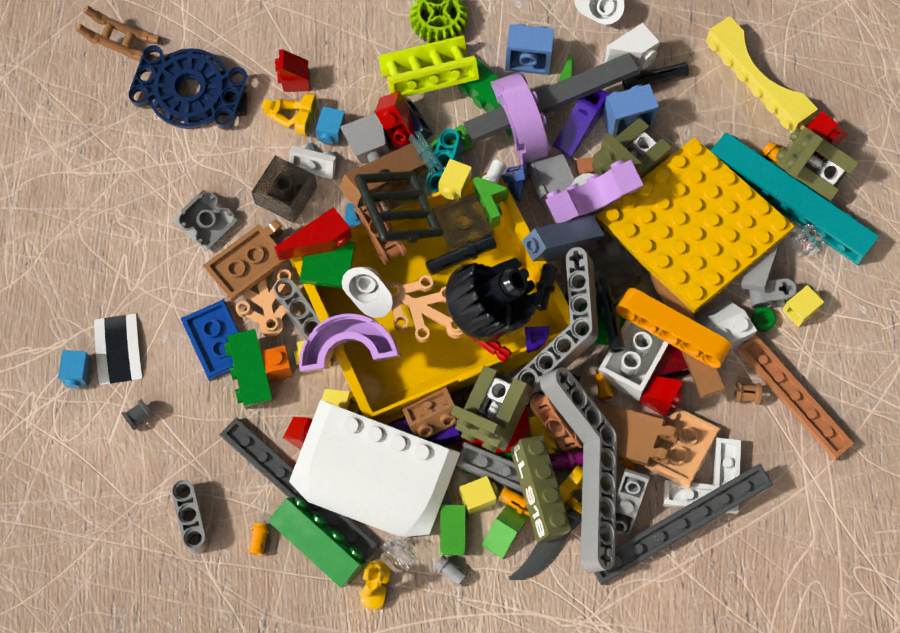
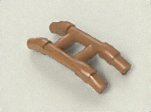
(110, 24)

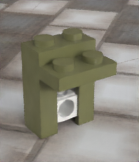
(629, 140)
(801, 149)
(485, 400)

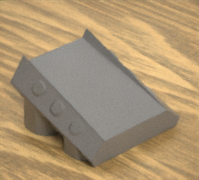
(551, 174)
(205, 219)

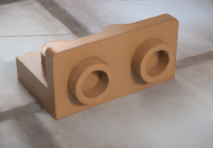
(430, 414)

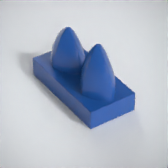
(515, 177)

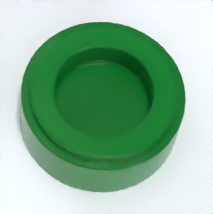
(763, 319)

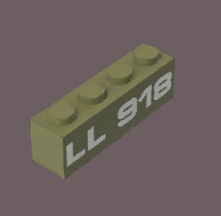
(540, 489)

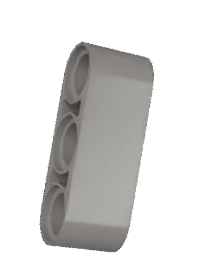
(287, 302)
(187, 505)

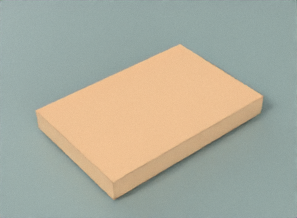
(689, 451)

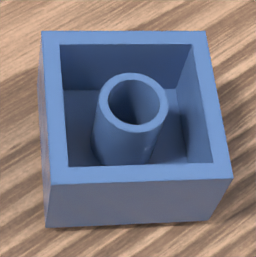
(529, 49)
(627, 106)

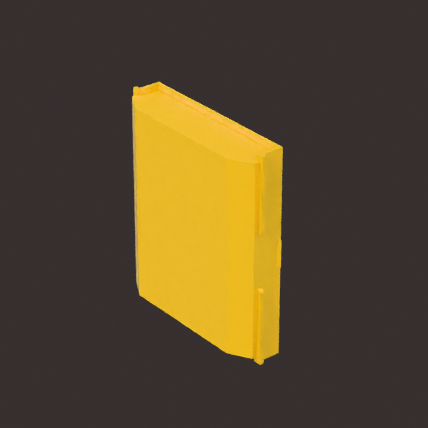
(442, 361)

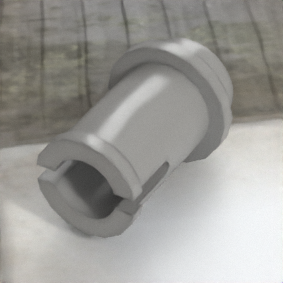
(450, 570)

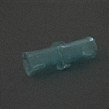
(425, 152)

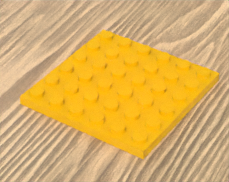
(695, 224)

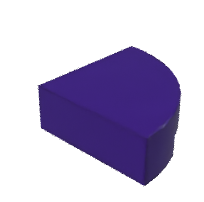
(535, 337)

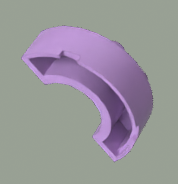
(523, 117)
(596, 194)
(343, 328)

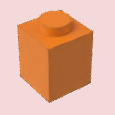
(276, 363)

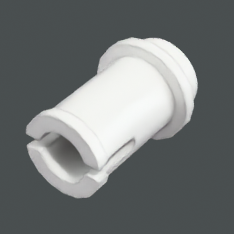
(495, 171)

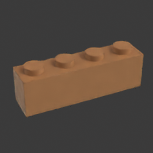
(397, 161)

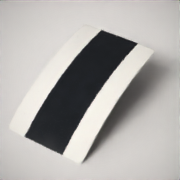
(117, 349)

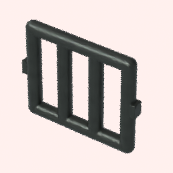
(378, 218)

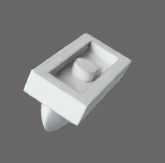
(315, 162)

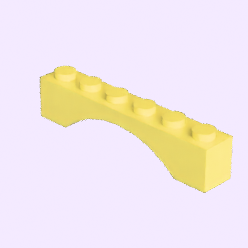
(789, 106)

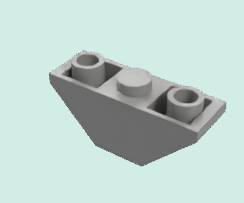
(628, 500)

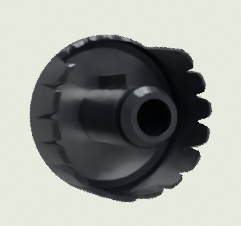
(490, 300)

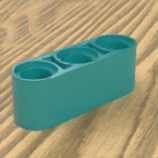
(445, 152)

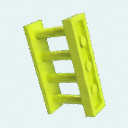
(431, 77)

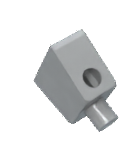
(367, 138)

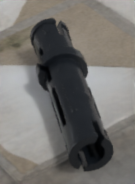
(658, 75)
(459, 255)
(608, 308)

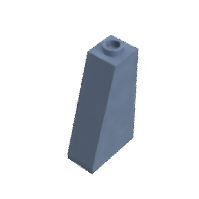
(555, 240)

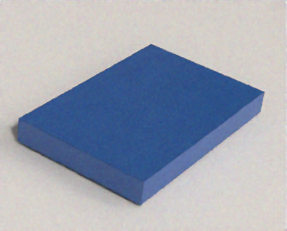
(208, 333)

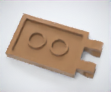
(246, 261)
(639, 435)

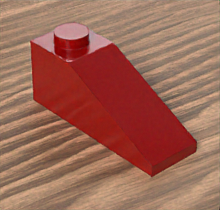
(317, 237)

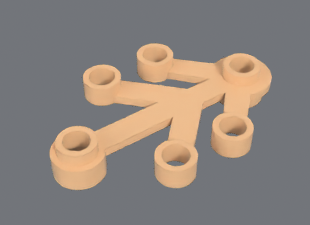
(265, 300)
(419, 307)

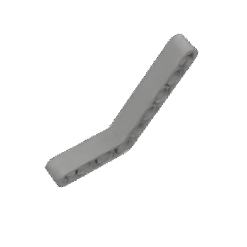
(578, 321)
(598, 467)

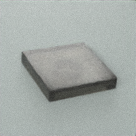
(463, 221)

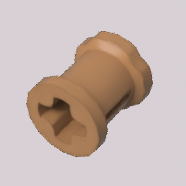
(752, 392)

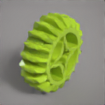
(439, 22)

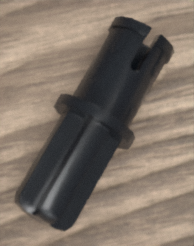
(545, 286)

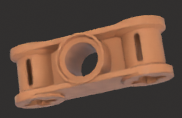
(386, 250)
(555, 423)

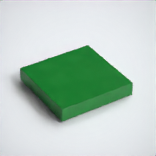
(327, 267)

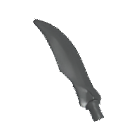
(545, 551)

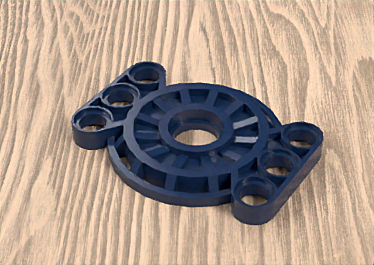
(180, 66)

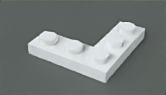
(726, 467)

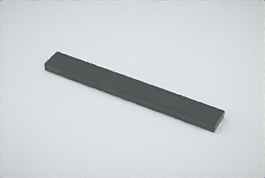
(557, 95)
(279, 474)
(686, 521)

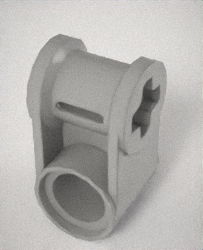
(773, 295)

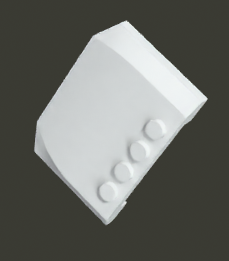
(373, 471)

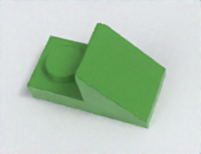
(489, 196)

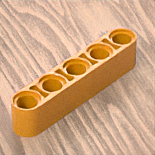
(673, 328)

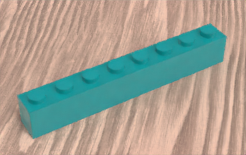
(795, 199)

